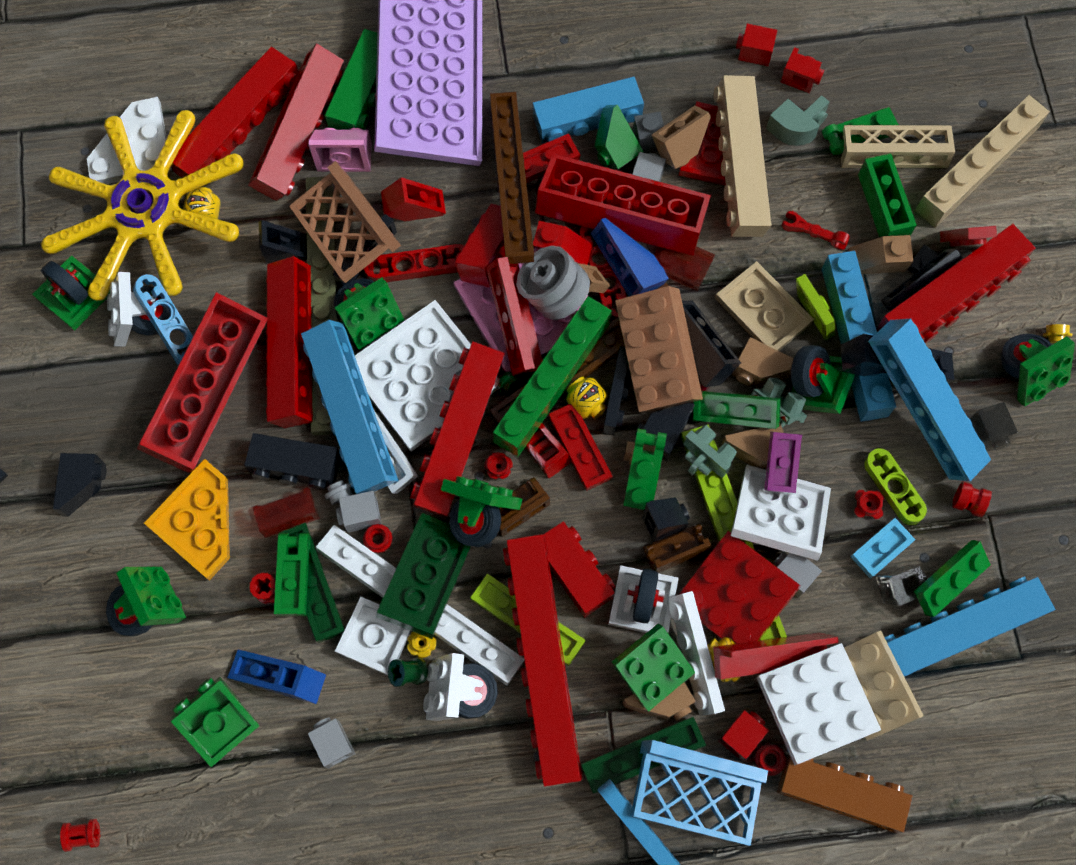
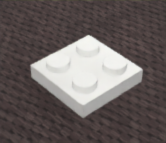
(371, 639)

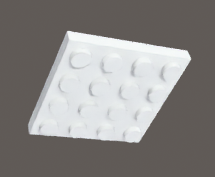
(412, 372)

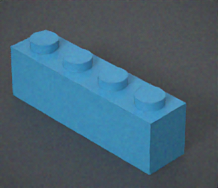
(582, 110)

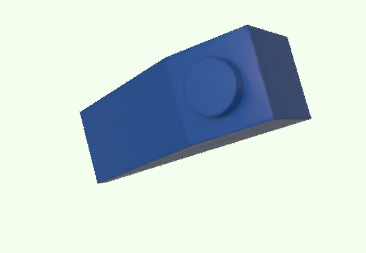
(631, 262)
(277, 676)

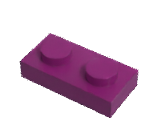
(783, 462)

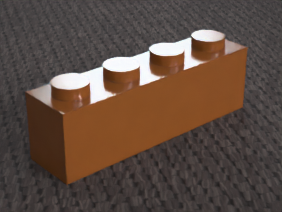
(846, 794)

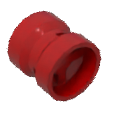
(972, 499)

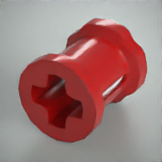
(256, 584)
(80, 835)

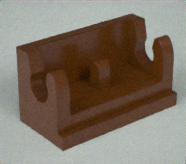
(533, 502)
(677, 548)

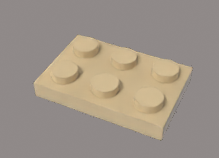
(764, 308)
(883, 683)

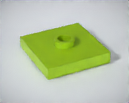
(815, 306)

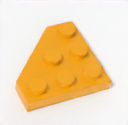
(197, 520)

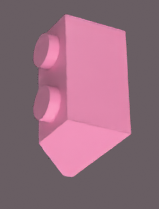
(346, 147)

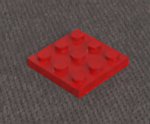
(739, 591)

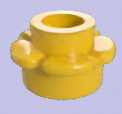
(1056, 332)
(421, 651)

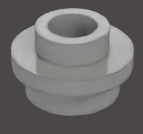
(338, 491)

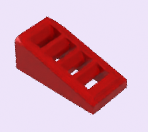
(554, 459)

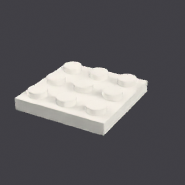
(781, 518)
(818, 704)

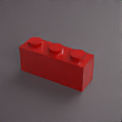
(482, 248)
(577, 570)

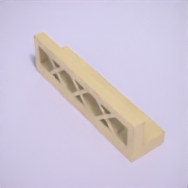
(905, 154)

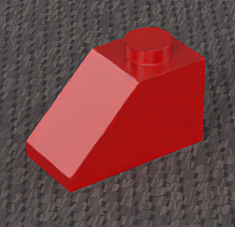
(412, 200)
(561, 236)

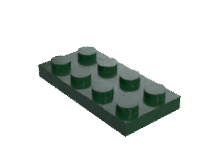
(424, 578)

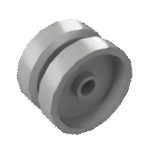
(553, 283)

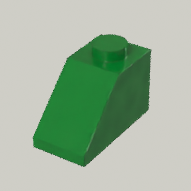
(615, 139)

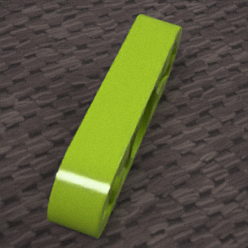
(914, 499)

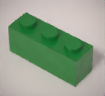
(886, 197)

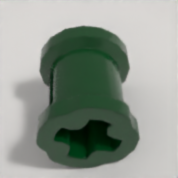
(408, 671)

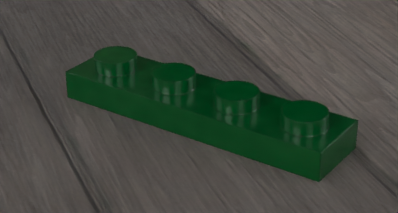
(321, 606)
(626, 761)

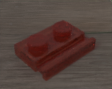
(685, 268)

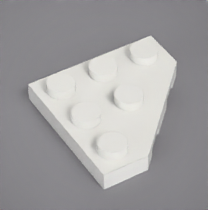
(146, 137)

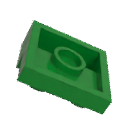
(213, 720)

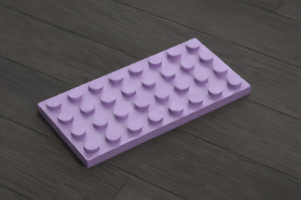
(429, 80)

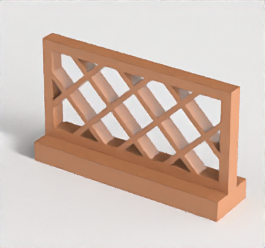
(364, 214)

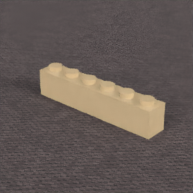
(742, 156)
(981, 161)

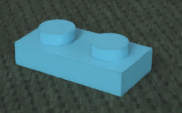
(882, 548)

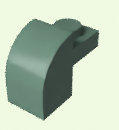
(797, 126)

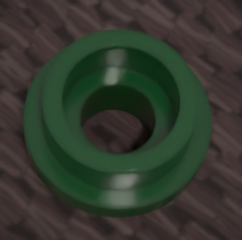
(509, 384)

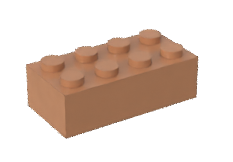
(659, 349)

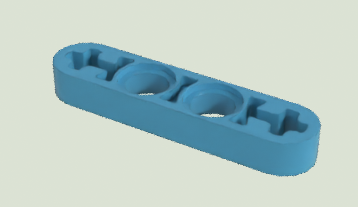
(163, 327)
(636, 825)

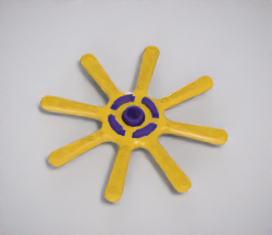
(150, 218)

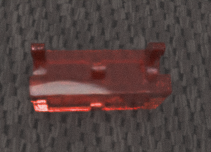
(286, 513)

